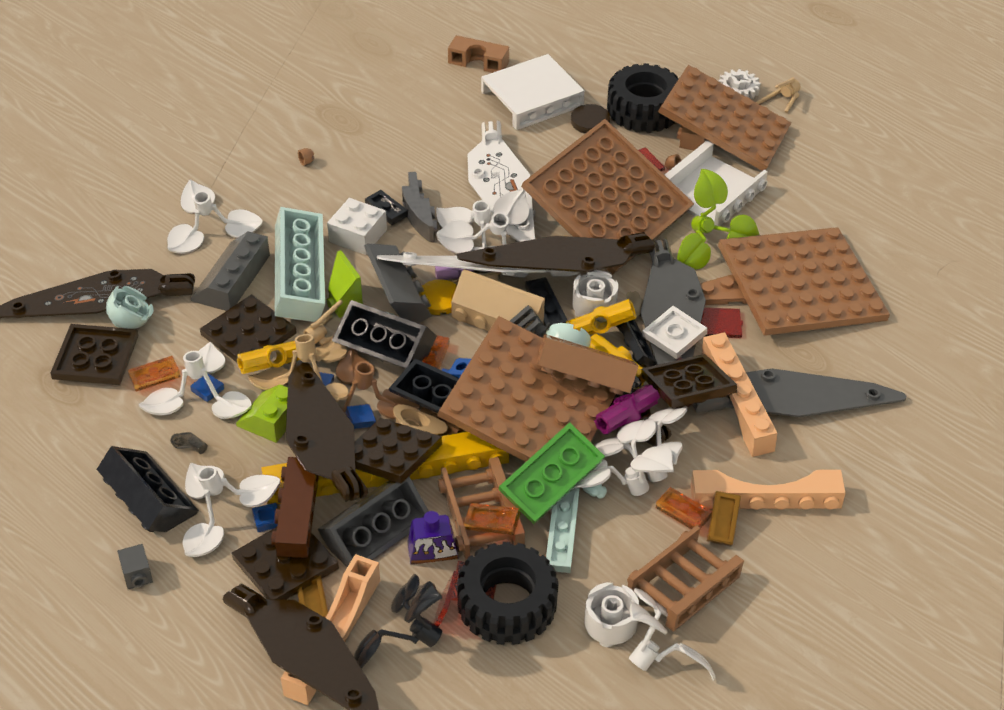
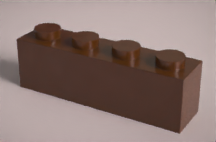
(295, 511)

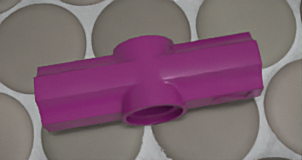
(627, 409)

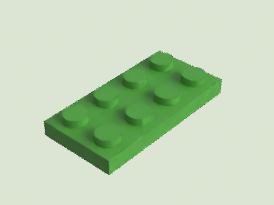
(551, 473)

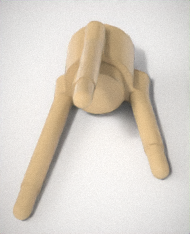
(788, 89)
(317, 328)

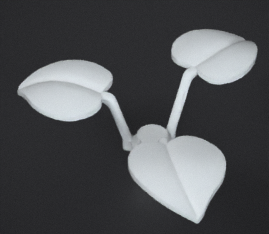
(201, 200)
(509, 208)
(480, 214)
(198, 364)
(613, 445)
(652, 460)
(209, 480)
(647, 650)

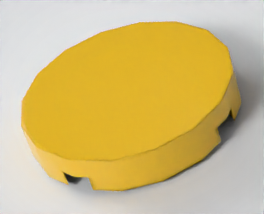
(440, 295)

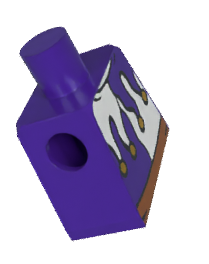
(431, 539)

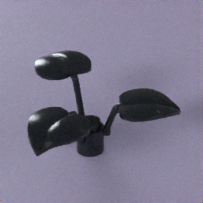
(421, 627)

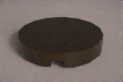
(588, 116)

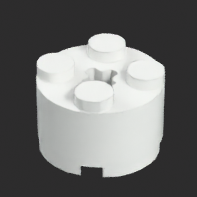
(593, 291)
(609, 614)

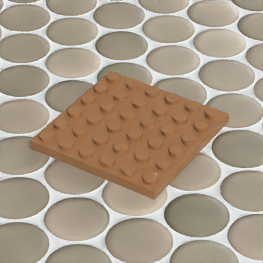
(607, 189)
(802, 281)
(513, 401)

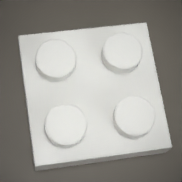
(674, 332)

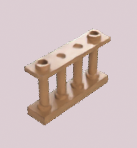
(492, 475)
(694, 598)

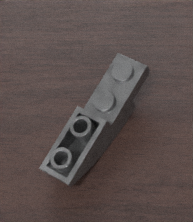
(419, 209)

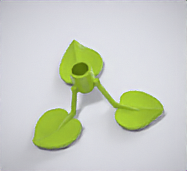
(707, 193)

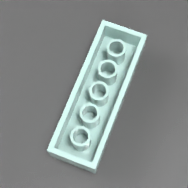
(299, 265)

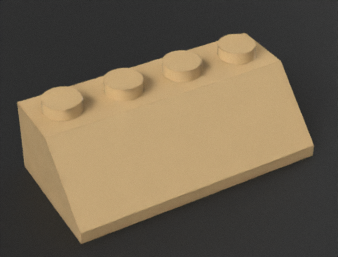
(482, 300)

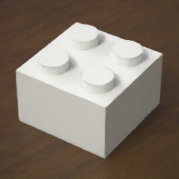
(356, 225)

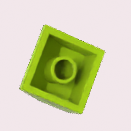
(267, 414)

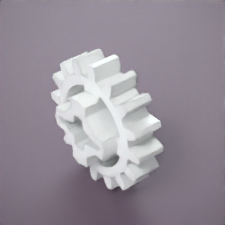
(741, 82)

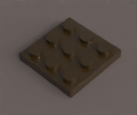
(247, 328)
(94, 354)
(689, 381)
(394, 450)
(282, 576)

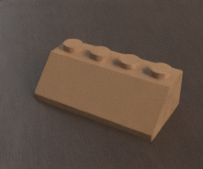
(587, 363)

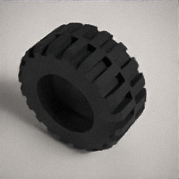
(637, 96)
(507, 620)

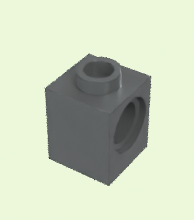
(135, 566)

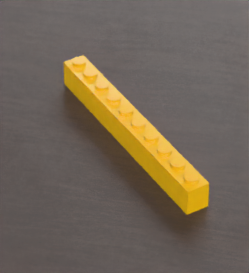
(456, 453)

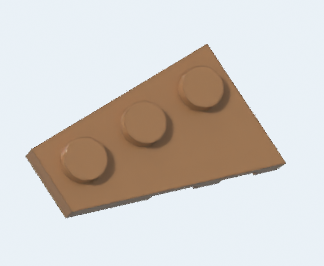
(722, 291)

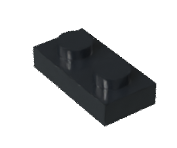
(394, 211)

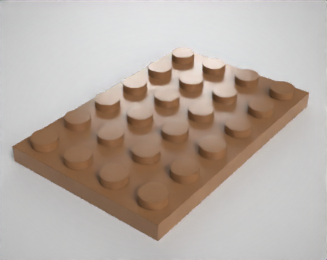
(725, 117)

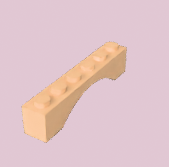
(754, 421)
(816, 491)
(351, 598)

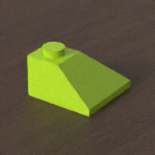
(344, 284)

